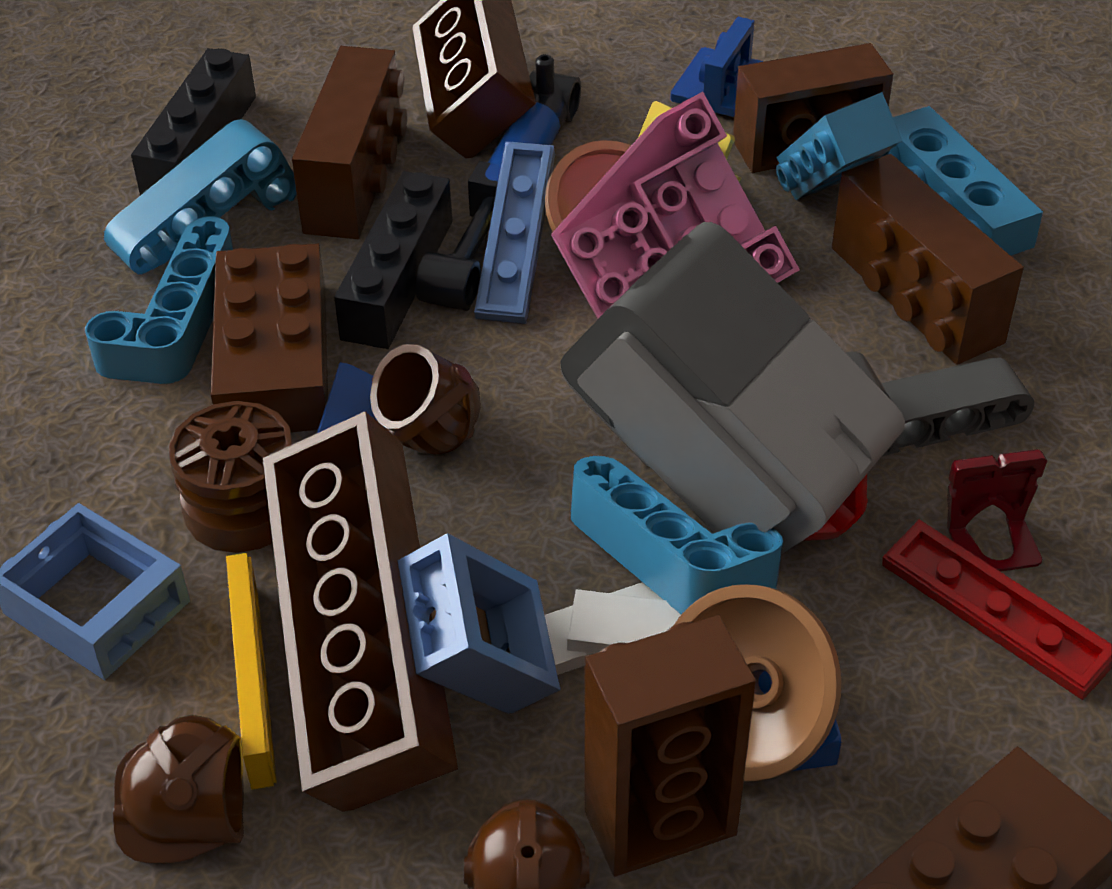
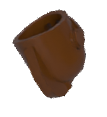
(425, 399)
(180, 792)
(526, 848)

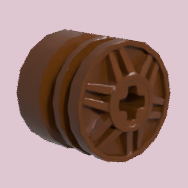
(222, 474)

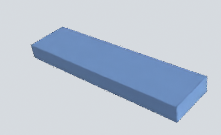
(515, 233)

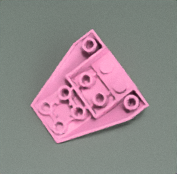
(655, 198)

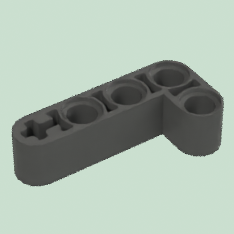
(954, 400)

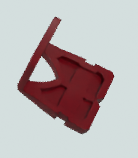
(1002, 483)

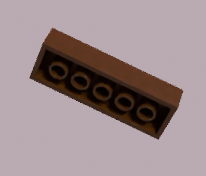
(337, 537)

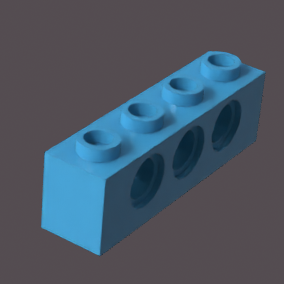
(836, 145)
(966, 180)

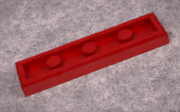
(1001, 609)

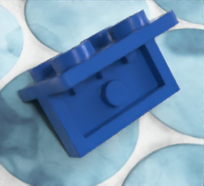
(717, 69)

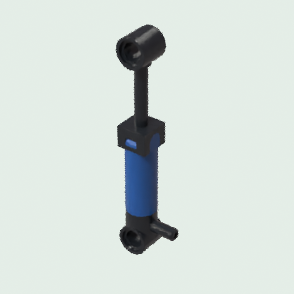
(455, 277)

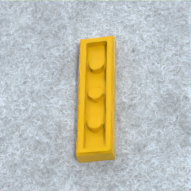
(250, 673)

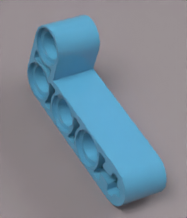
(202, 185)
(169, 335)
(662, 541)

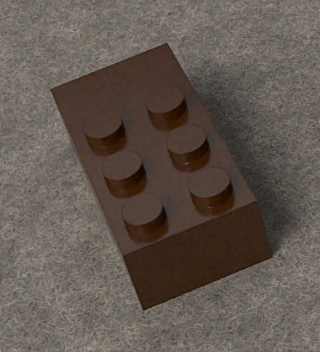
(472, 71)
(349, 142)
(925, 259)
(271, 331)
(666, 743)
(1005, 833)

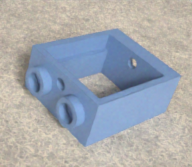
(124, 622)
(450, 650)

